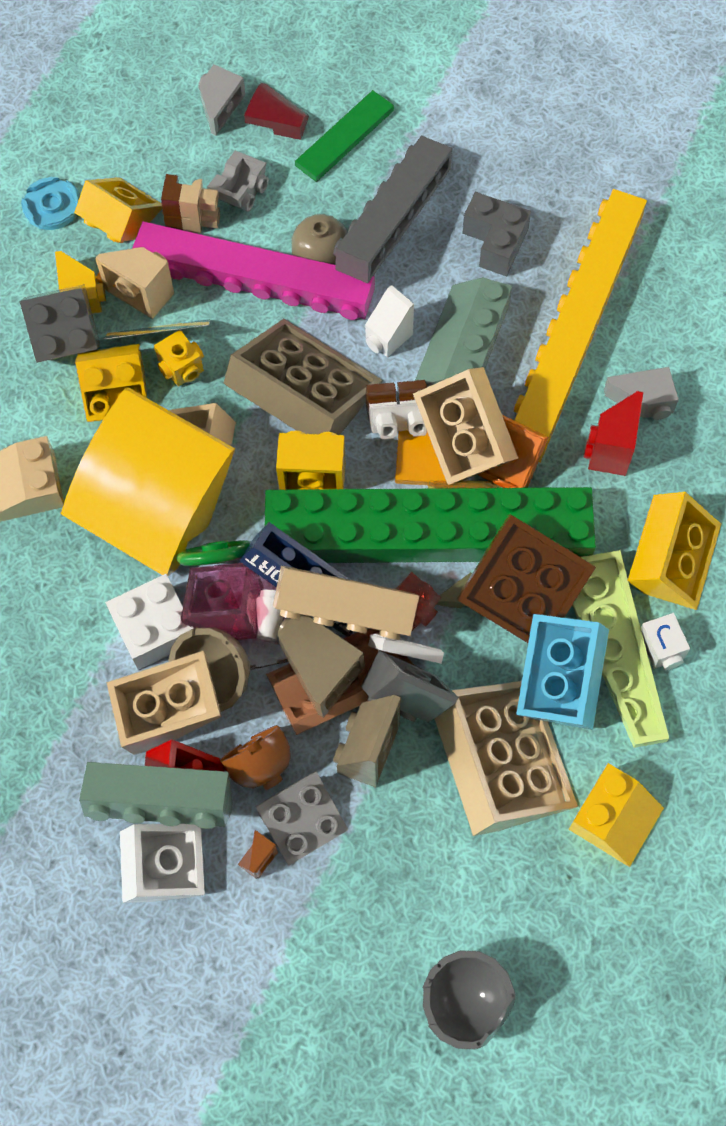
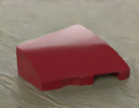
(276, 112)

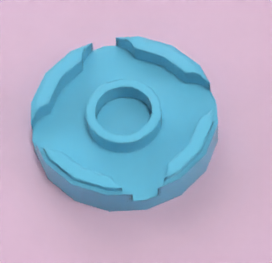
(48, 211)

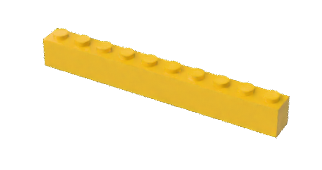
(579, 313)

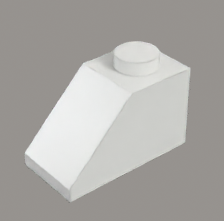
(390, 322)

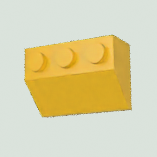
(675, 550)

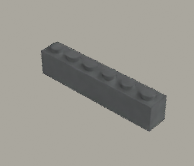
(392, 209)

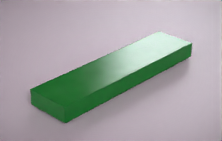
(344, 136)

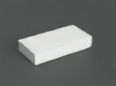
(406, 648)

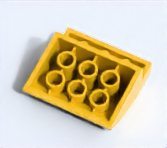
(148, 481)

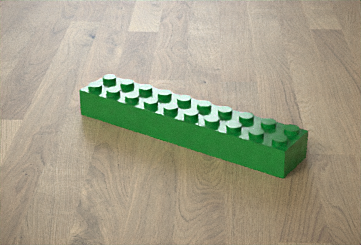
(426, 521)

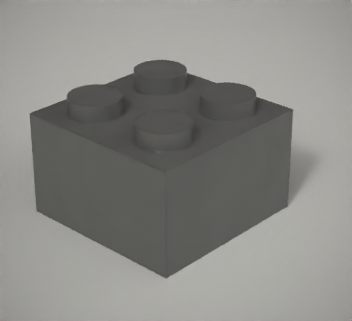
(60, 323)

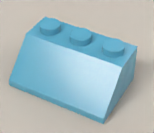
(563, 671)

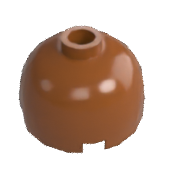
(259, 760)

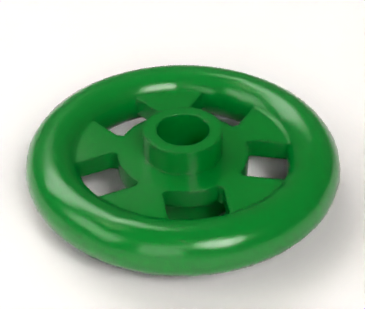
(213, 553)

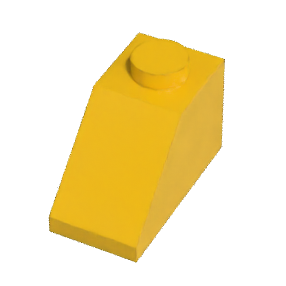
(73, 273)

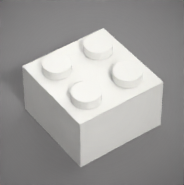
(148, 620)

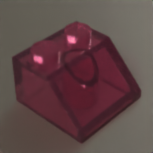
(223, 599)

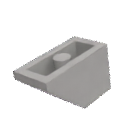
(220, 95)
(658, 388)

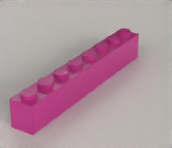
(257, 271)

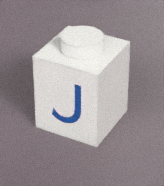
(665, 642)

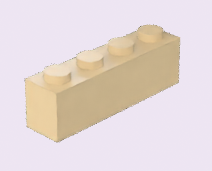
(345, 601)

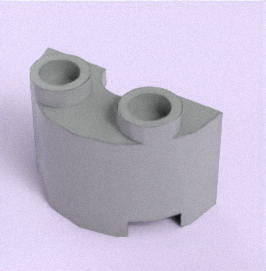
(240, 181)

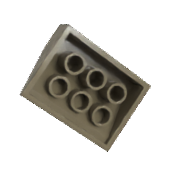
(299, 379)

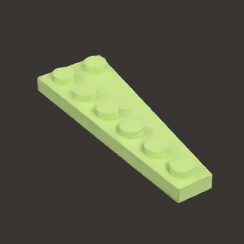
(626, 664)

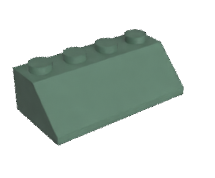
(465, 329)
(156, 795)

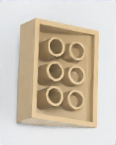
(502, 760)

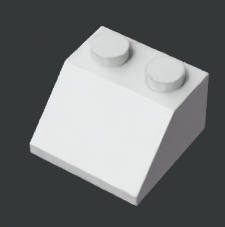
(161, 862)

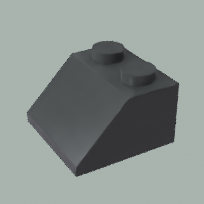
(420, 691)

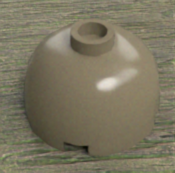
(317, 238)

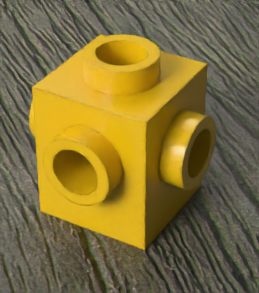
(179, 358)

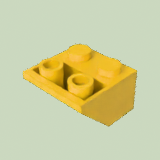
(106, 374)

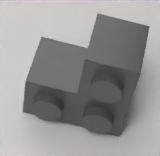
(500, 227)

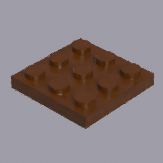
(524, 577)

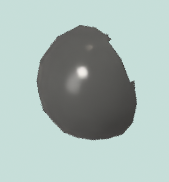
(467, 999)

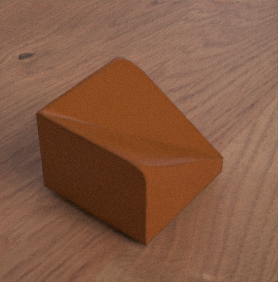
(258, 856)

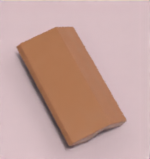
(296, 702)

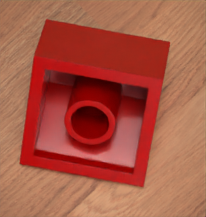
(615, 436)

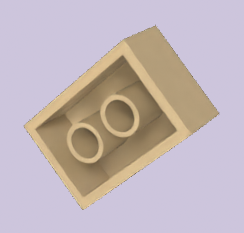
(465, 425)

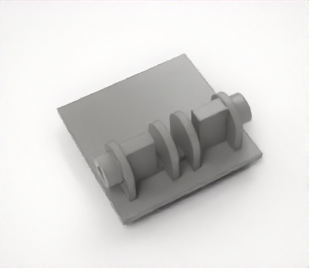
(301, 818)

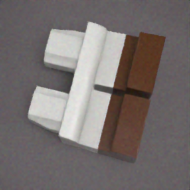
(389, 415)

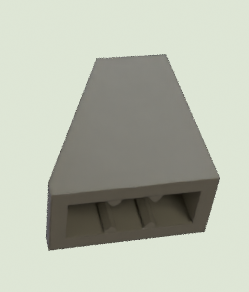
(320, 660)

